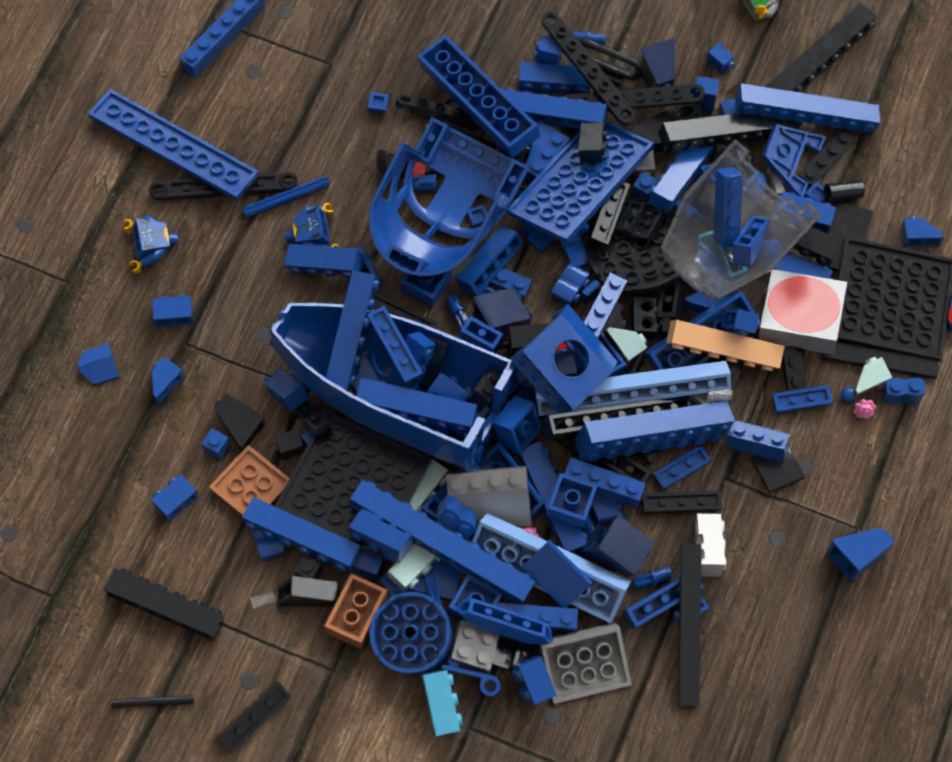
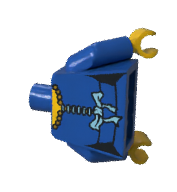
(311, 226)
(150, 240)

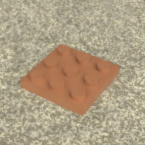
(247, 478)

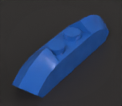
(504, 622)

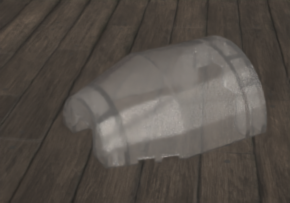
(690, 240)

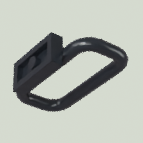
(612, 71)

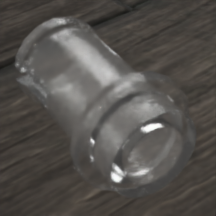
(719, 394)
(263, 600)

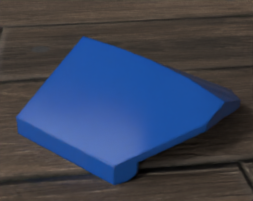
(98, 365)

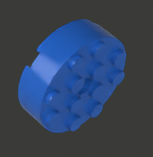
(428, 646)

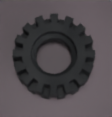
(687, 112)

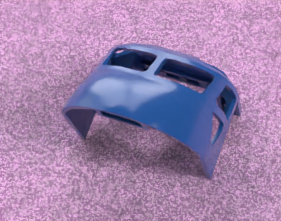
(468, 172)

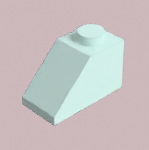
(627, 341)
(872, 375)

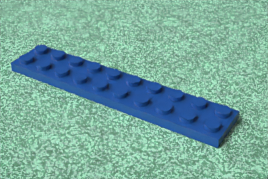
(173, 144)

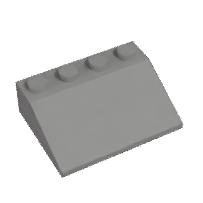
(493, 491)
(586, 662)

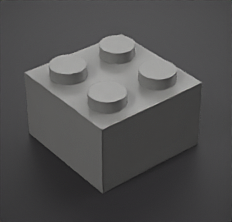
(473, 647)

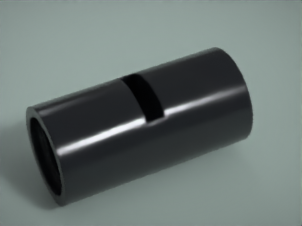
(844, 191)

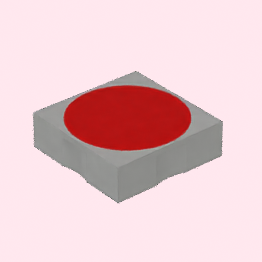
(803, 311)

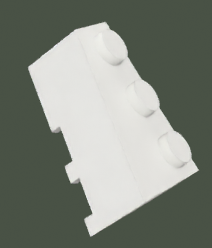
(709, 533)

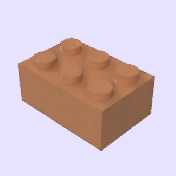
(355, 610)

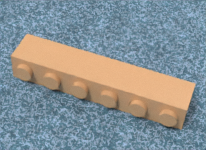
(725, 344)

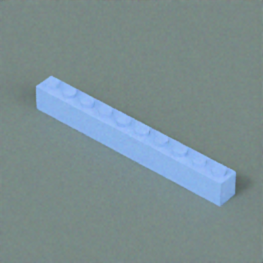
(650, 386)

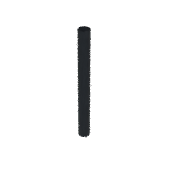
(149, 701)

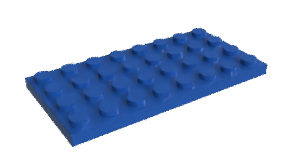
(573, 191)

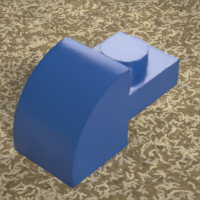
(431, 506)

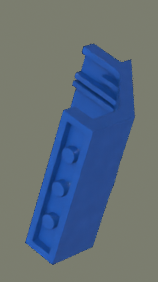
(384, 330)
(539, 367)

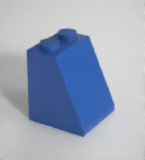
(859, 551)

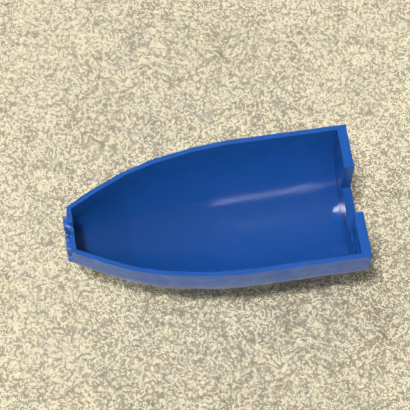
(305, 345)

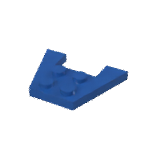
(784, 152)

